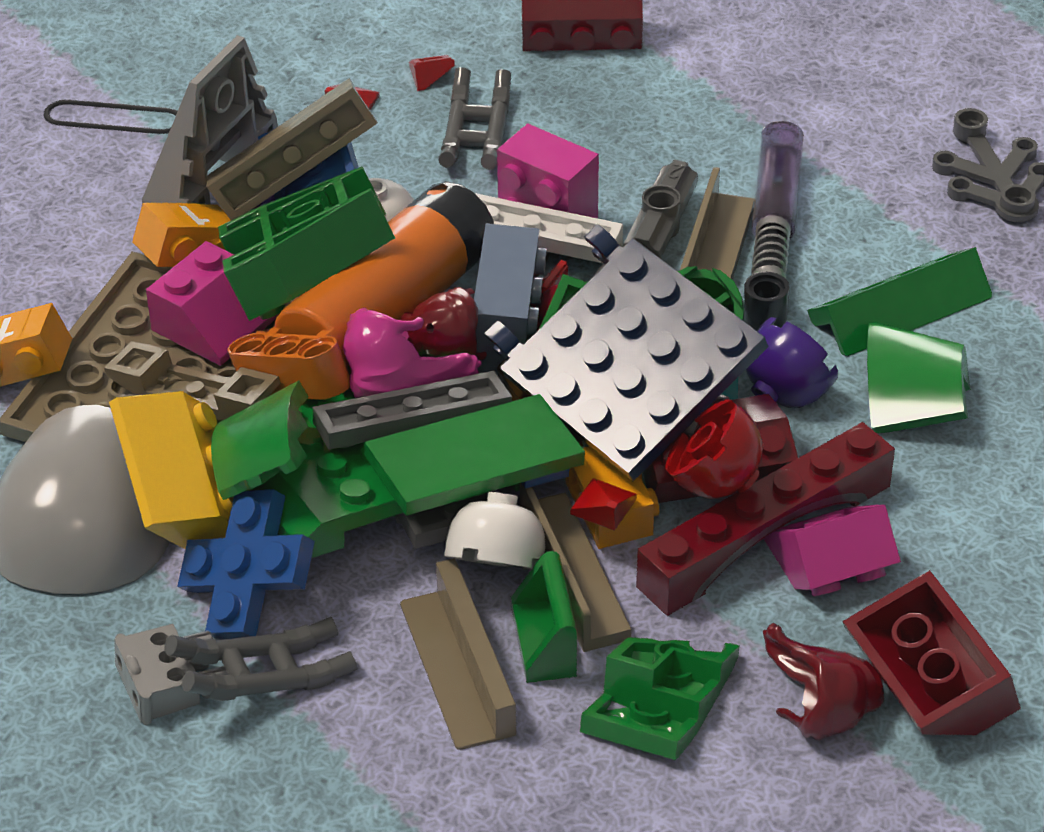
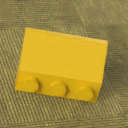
(171, 464)

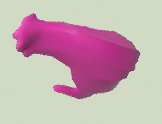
(387, 362)

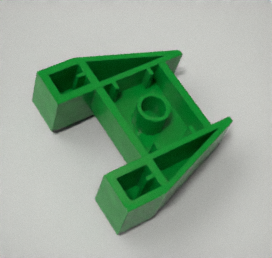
(302, 241)

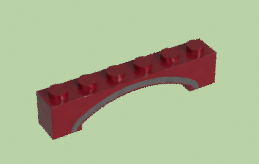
(692, 555)

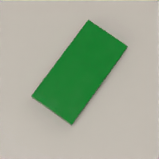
(473, 454)

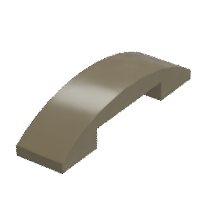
(149, 370)

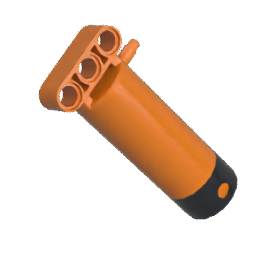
(432, 248)

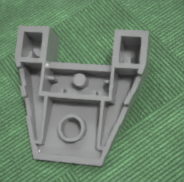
(214, 122)

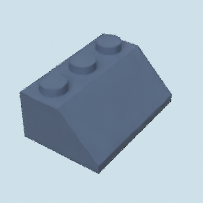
(508, 286)

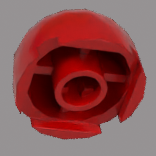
(719, 455)

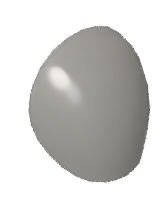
(73, 509)

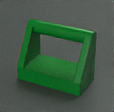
(545, 622)

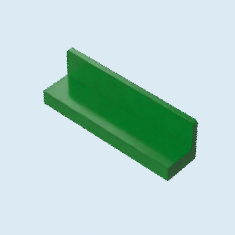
(906, 299)

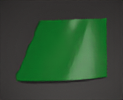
(914, 379)
(259, 442)
(664, 691)

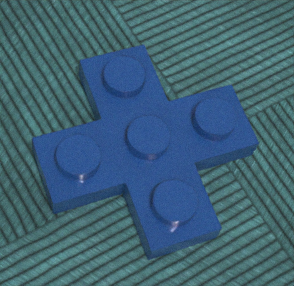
(245, 564)

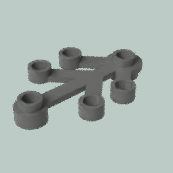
(1010, 200)

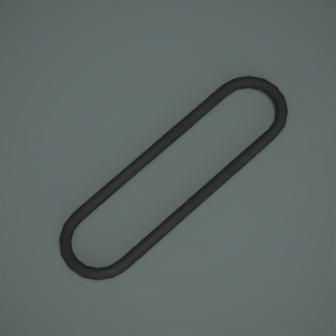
(107, 105)

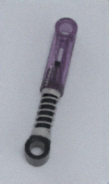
(773, 223)

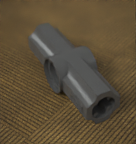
(663, 207)

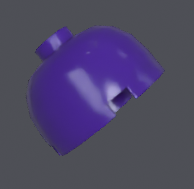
(790, 367)

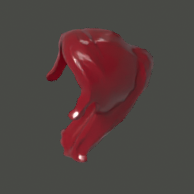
(447, 326)
(836, 684)

